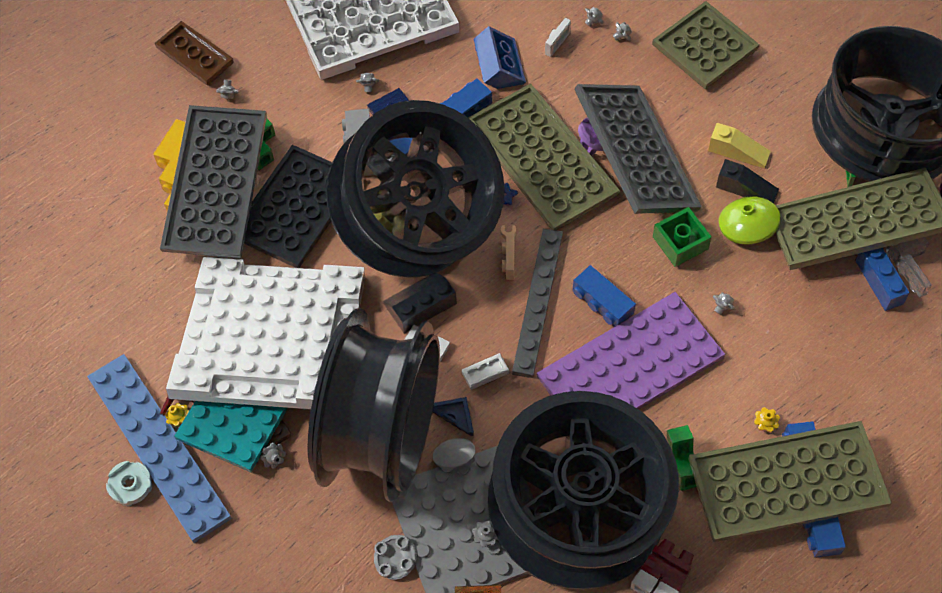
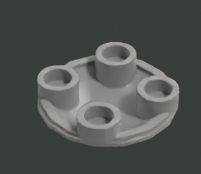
(454, 454)
(395, 557)

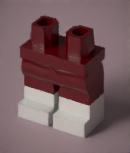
(665, 566)

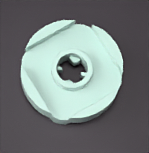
(129, 495)

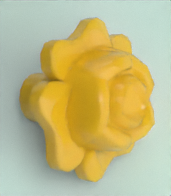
(176, 414)
(767, 419)

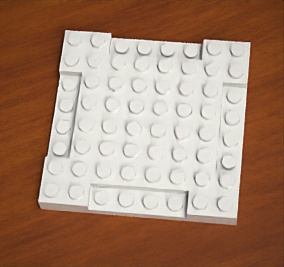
(356, 30)
(261, 332)

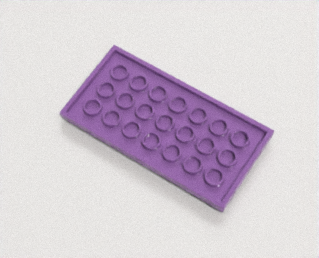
(638, 356)

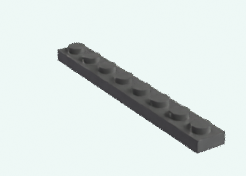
(537, 303)

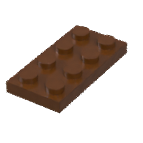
(194, 53)

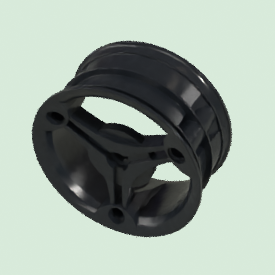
(875, 131)

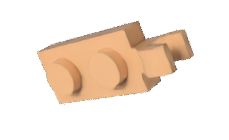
(508, 250)

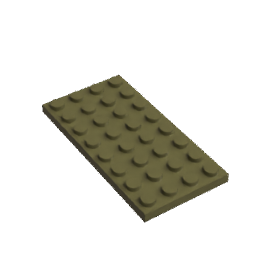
(544, 157)
(859, 218)
(788, 481)

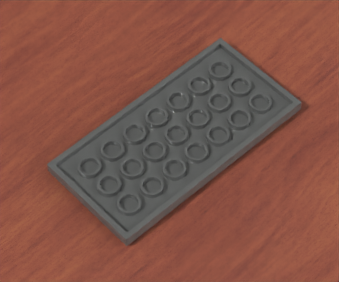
(637, 148)
(214, 182)

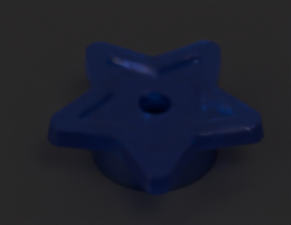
(510, 194)

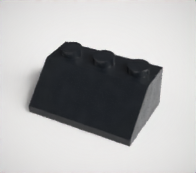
(421, 301)

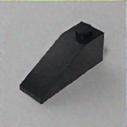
(744, 182)

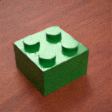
(681, 236)

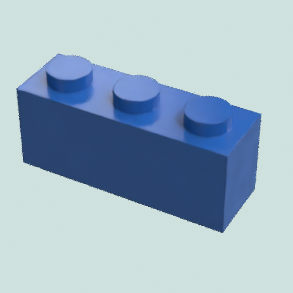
(883, 278)
(603, 296)

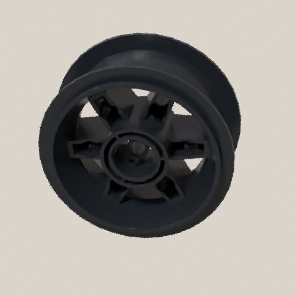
(472, 163)
(373, 404)
(638, 449)

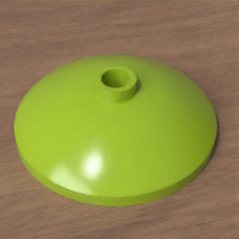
(749, 220)

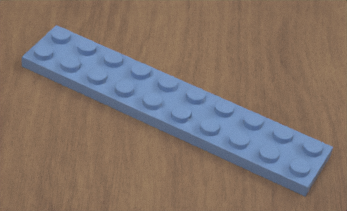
(154, 443)

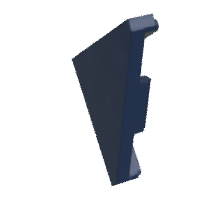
(456, 413)

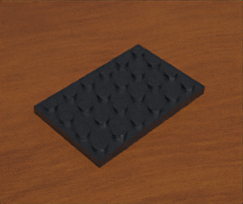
(291, 208)

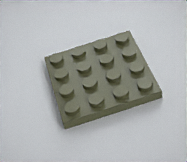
(705, 44)

